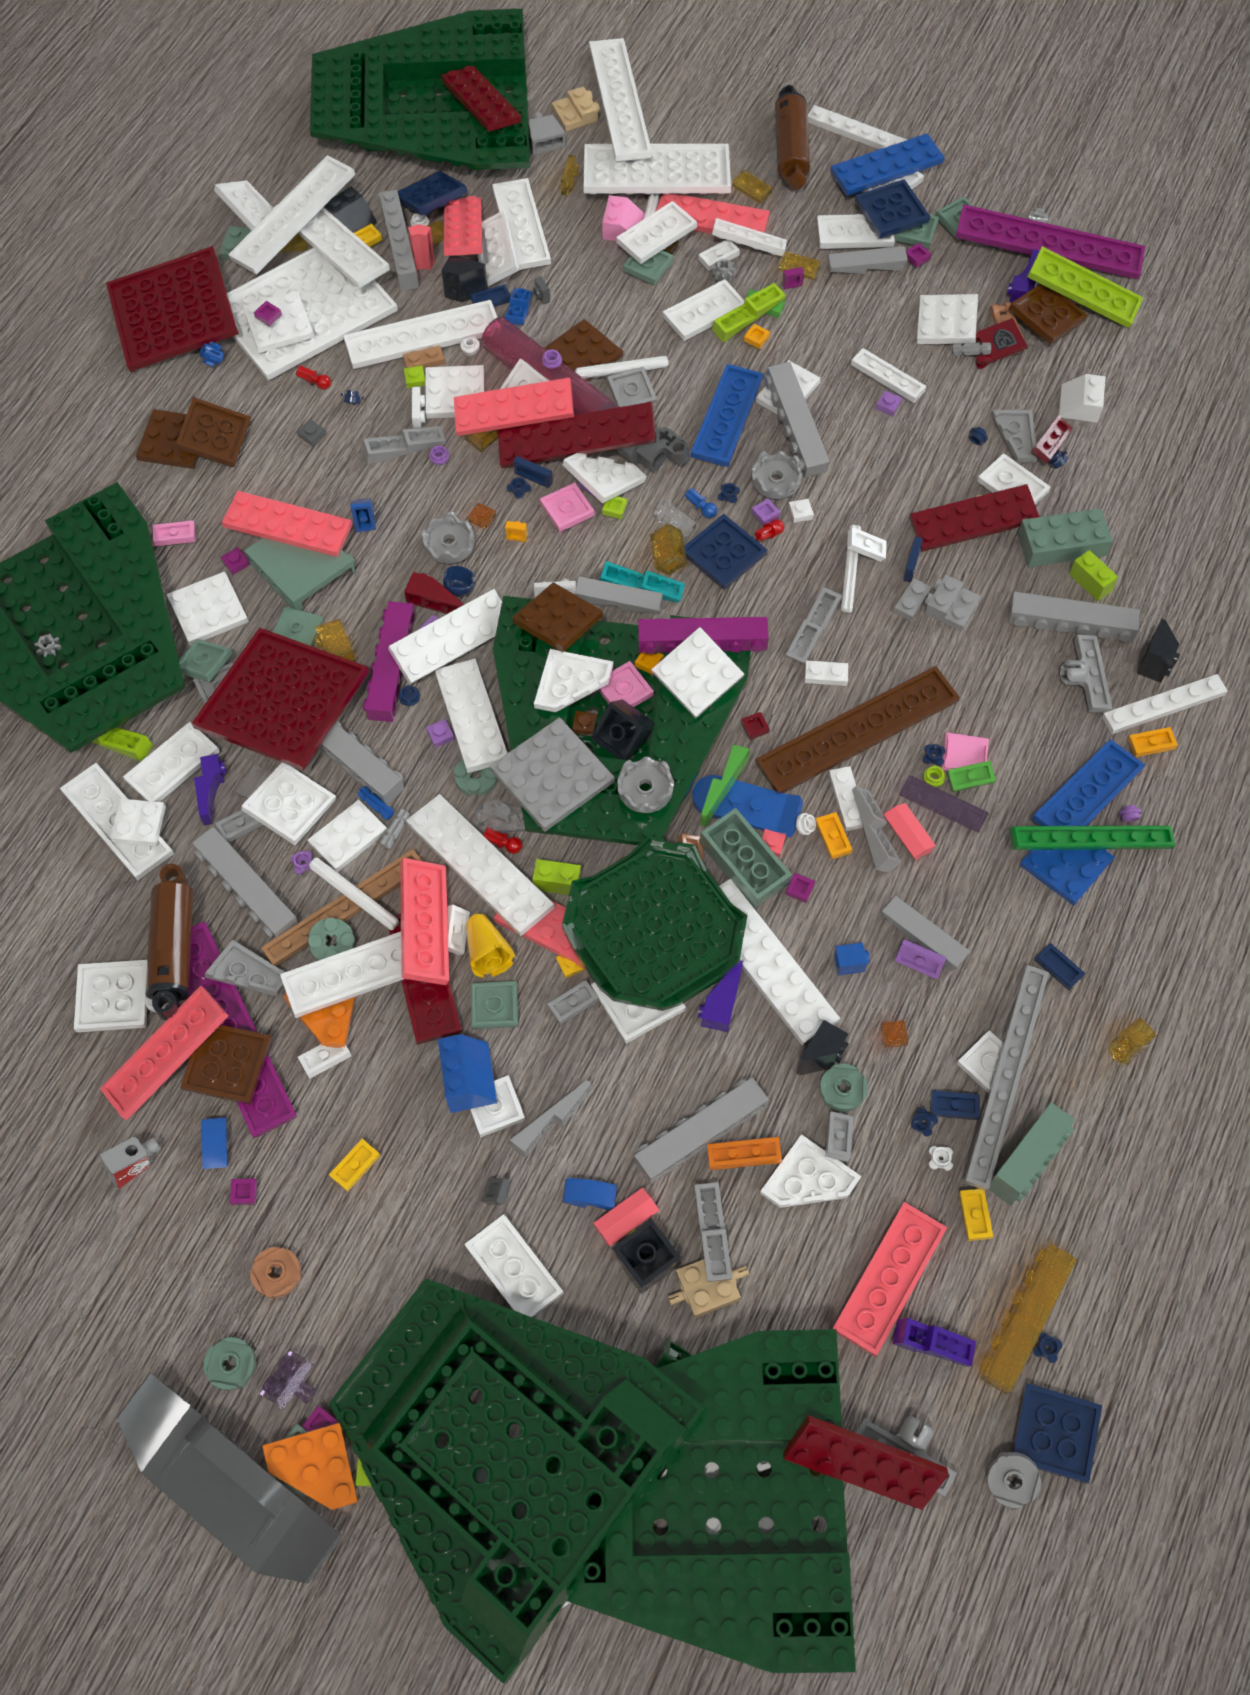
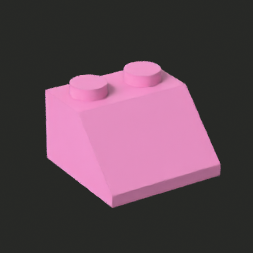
(620, 216)

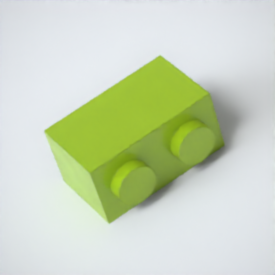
(1093, 575)
(555, 876)

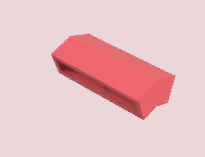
(422, 246)
(909, 831)
(625, 1217)

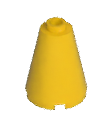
(487, 948)

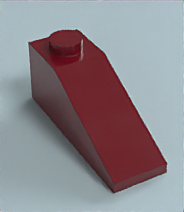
(430, 594)

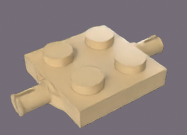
(703, 1295)

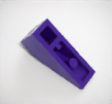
(720, 1002)

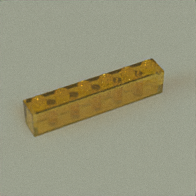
(1027, 1319)

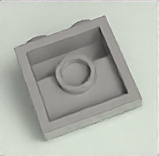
(951, 602)

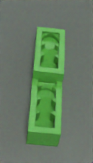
(719, 788)

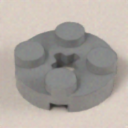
(1021, 1493)

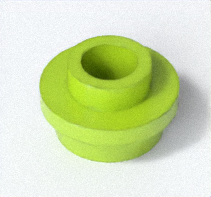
(934, 771)

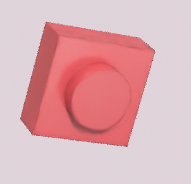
(774, 841)

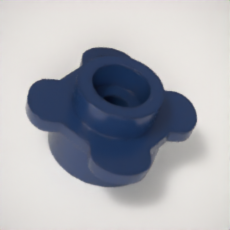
(352, 397)
(1058, 459)
(520, 483)
(732, 490)
(935, 749)
(917, 1123)
(1054, 1344)

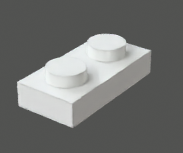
(723, 250)
(418, 402)
(866, 544)
(826, 673)
(457, 930)
(322, 1058)

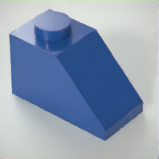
(363, 515)

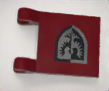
(1004, 341)

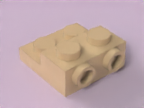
(576, 109)

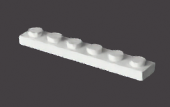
(851, 128)
(1164, 704)

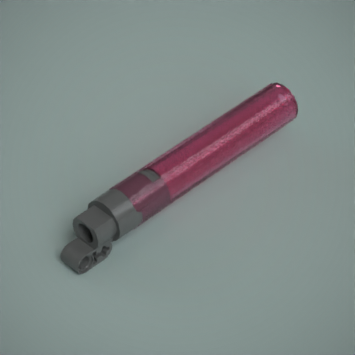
(510, 344)

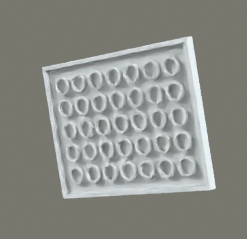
(330, 301)

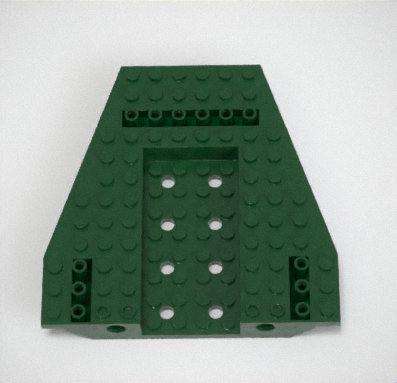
(362, 83)
(113, 577)
(674, 739)
(576, 1400)
(741, 1592)

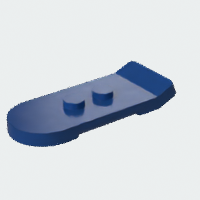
(758, 805)

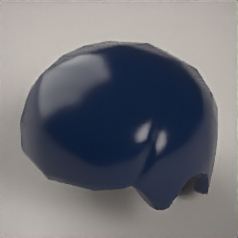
(458, 580)

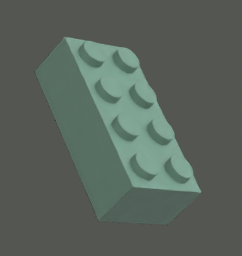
(1064, 537)
(745, 858)
(1032, 1155)

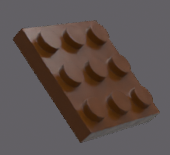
(1048, 313)
(585, 347)
(213, 432)
(160, 441)
(557, 617)
(227, 1064)

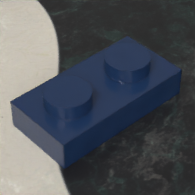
(955, 1105)

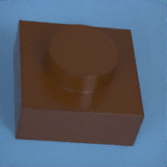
(584, 723)

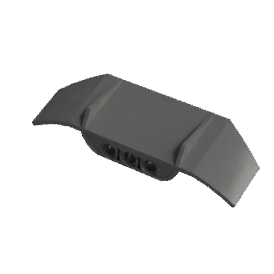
(223, 1486)

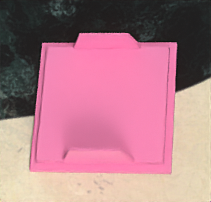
(963, 750)

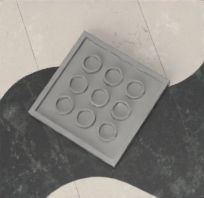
(552, 774)

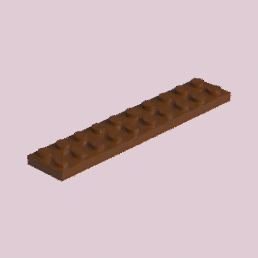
(856, 730)

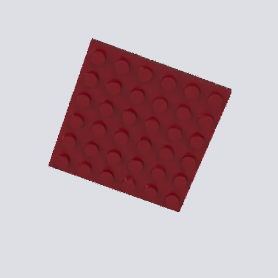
(171, 308)
(280, 698)

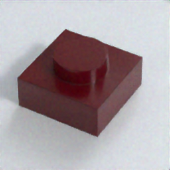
(755, 725)

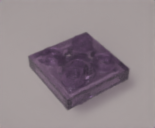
(288, 1381)

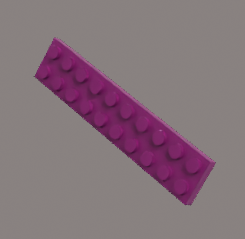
(1025, 234)
(270, 1101)

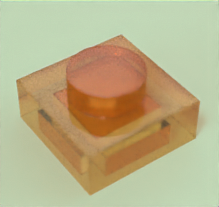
(482, 516)
(894, 1034)

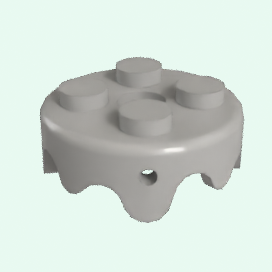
(778, 464)
(448, 528)
(649, 772)

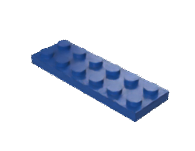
(887, 164)
(727, 415)
(1090, 788)

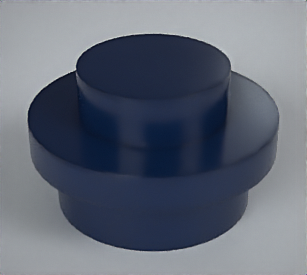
(978, 436)
(409, 696)

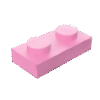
(174, 533)

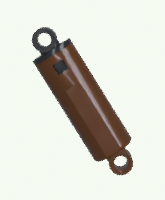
(792, 137)
(169, 941)

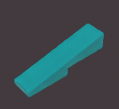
(650, 581)

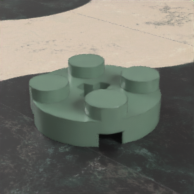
(474, 786)
(329, 927)
(834, 1097)
(221, 1352)

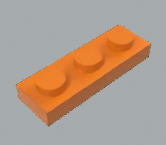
(744, 1153)

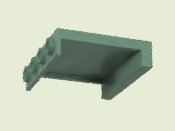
(294, 570)

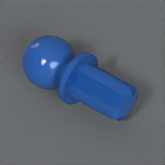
(708, 509)

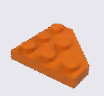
(330, 1023)
(314, 1465)

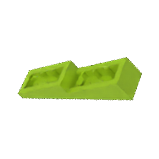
(753, 308)
(126, 743)

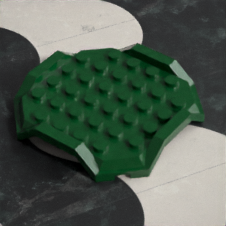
(654, 926)

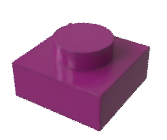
(918, 255)
(793, 278)
(267, 313)
(235, 561)
(800, 888)
(243, 1192)
(318, 1420)

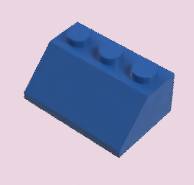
(466, 1073)

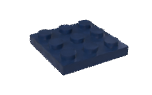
(431, 193)
(892, 208)
(724, 551)
(1058, 1432)

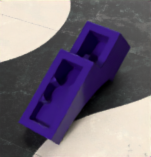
(1021, 283)
(207, 785)
(934, 1341)

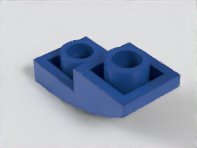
(519, 306)
(214, 1143)
(589, 1192)

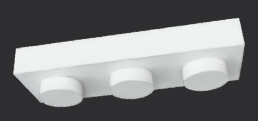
(842, 784)

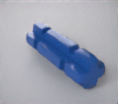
(375, 803)

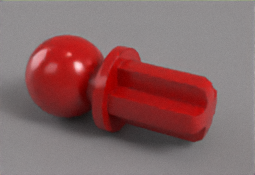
(322, 381)
(770, 530)
(512, 845)

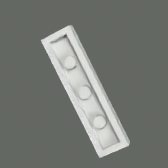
(749, 237)
(888, 375)

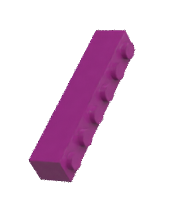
(728, 633)
(385, 672)

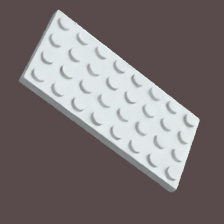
(670, 170)

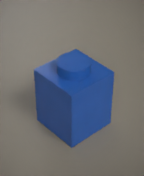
(851, 958)

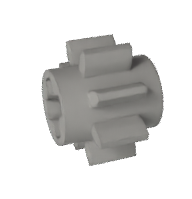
(1038, 215)
(723, 270)
(51, 648)

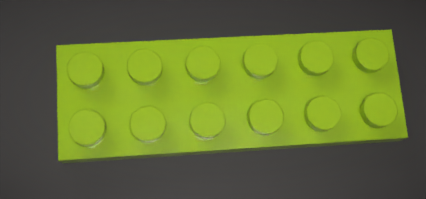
(1085, 287)

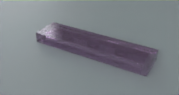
(944, 804)

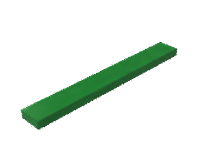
(1091, 837)

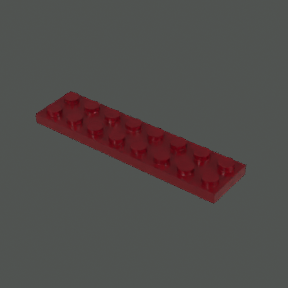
(579, 434)

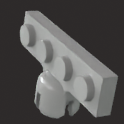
(1088, 673)
(908, 1442)

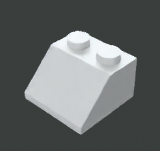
(1082, 398)

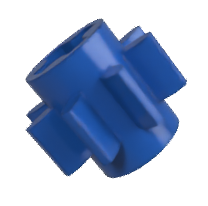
(211, 354)

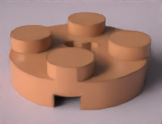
(262, 1269)

